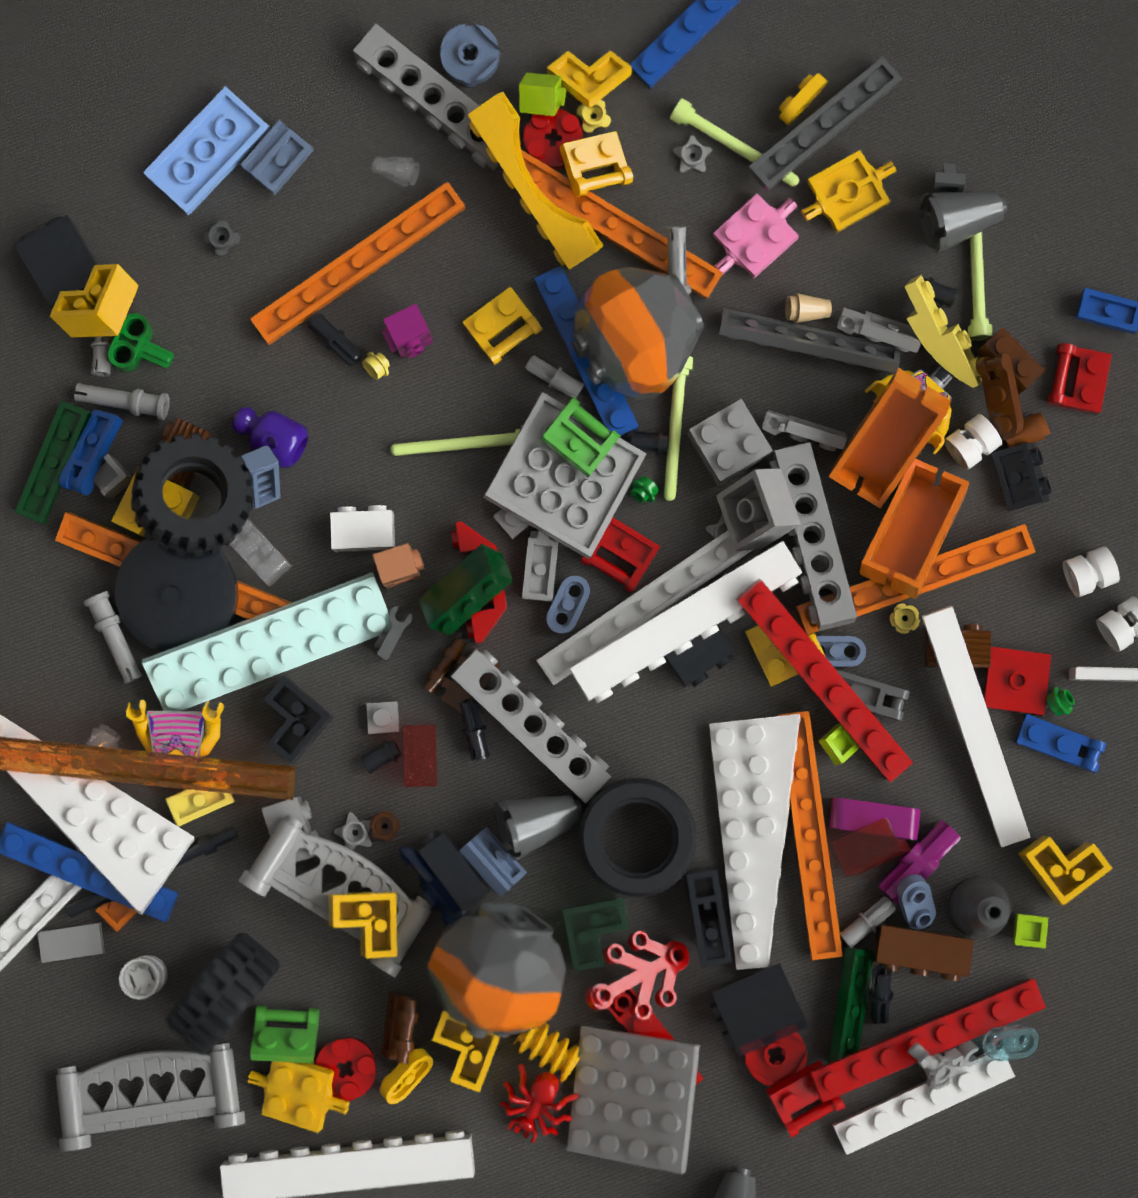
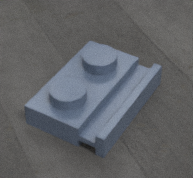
(277, 157)
(493, 862)

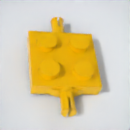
(848, 191)
(298, 1094)

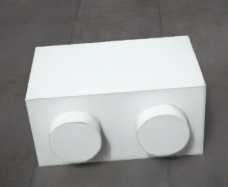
(362, 529)

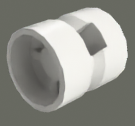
(976, 439)
(1096, 569)
(1115, 627)
(143, 977)

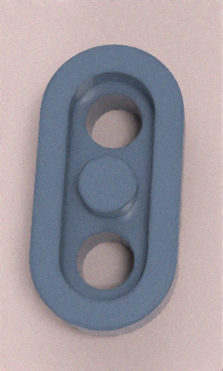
(568, 605)
(835, 646)
(916, 901)

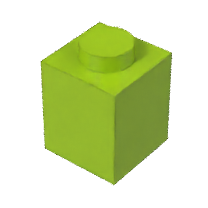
(541, 94)

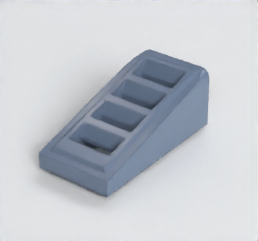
(264, 474)

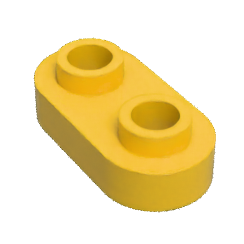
(793, 107)
(406, 1077)

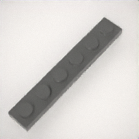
(824, 124)
(809, 340)

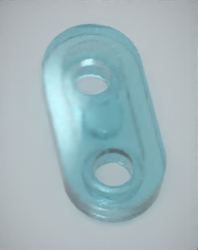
(1010, 1042)

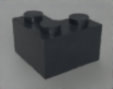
(304, 719)

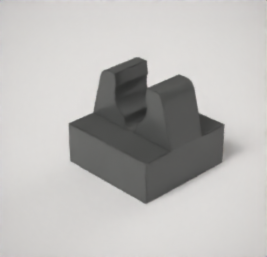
(948, 180)

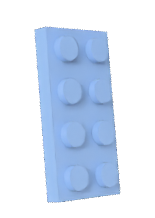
(206, 150)

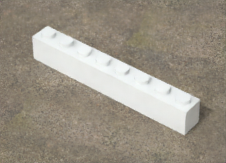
(681, 624)
(349, 1167)

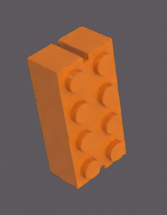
(890, 438)
(914, 528)

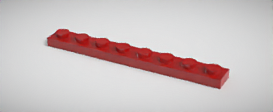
(824, 680)
(934, 1036)

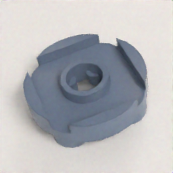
(469, 37)

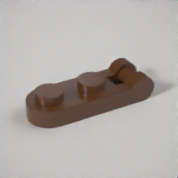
(1001, 394)

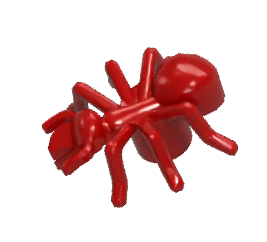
(537, 1102)

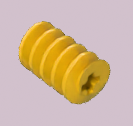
(549, 1050)

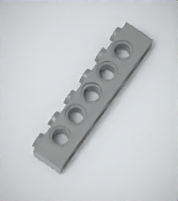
(381, 45)
(841, 611)
(582, 784)

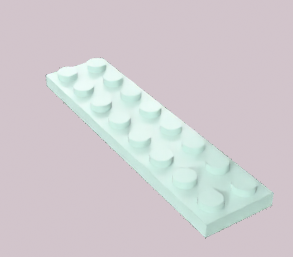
(268, 644)

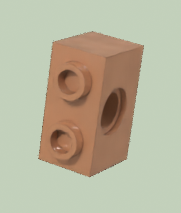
(399, 565)

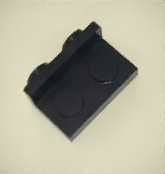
(1022, 476)

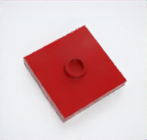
(1017, 681)

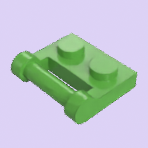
(576, 445)
(284, 1043)

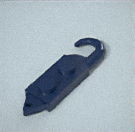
(434, 890)

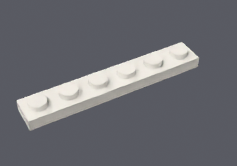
(919, 1103)

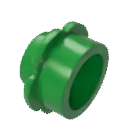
(643, 489)
(1060, 701)

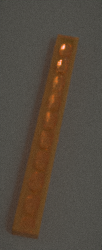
(147, 768)

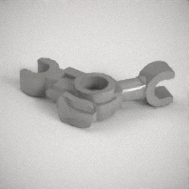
(939, 1067)

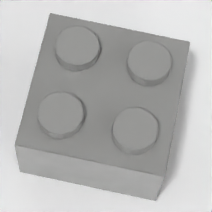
(729, 442)
(758, 509)

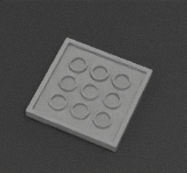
(552, 493)
(633, 1098)

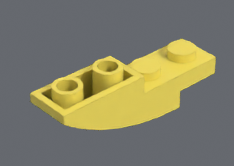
(946, 345)

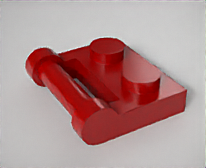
(1088, 382)
(628, 546)
(797, 1093)

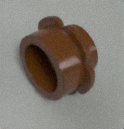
(385, 834)

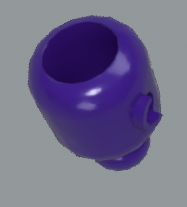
(273, 429)

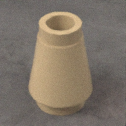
(806, 308)

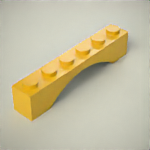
(499, 127)

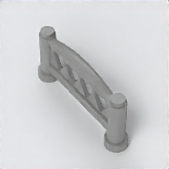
(277, 869)
(83, 1116)

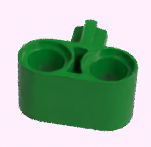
(139, 346)

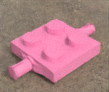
(755, 236)

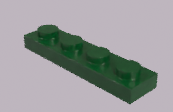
(54, 454)
(851, 1003)

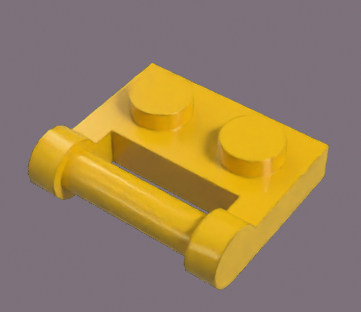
(594, 154)
(495, 319)

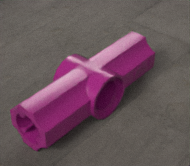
(921, 859)

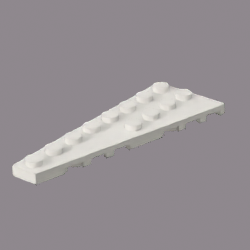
(753, 794)
(113, 830)

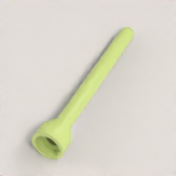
(686, 114)
(980, 327)
(675, 432)
(454, 444)

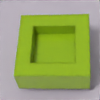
(838, 744)
(1030, 930)

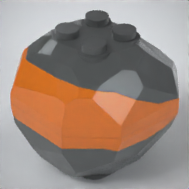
(636, 331)
(498, 970)

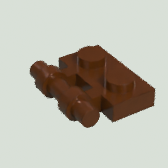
(455, 692)
(399, 1027)

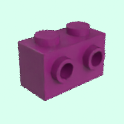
(407, 332)

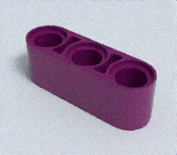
(856, 814)

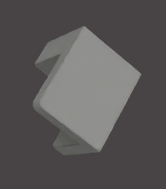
(112, 478)

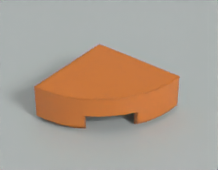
(116, 914)

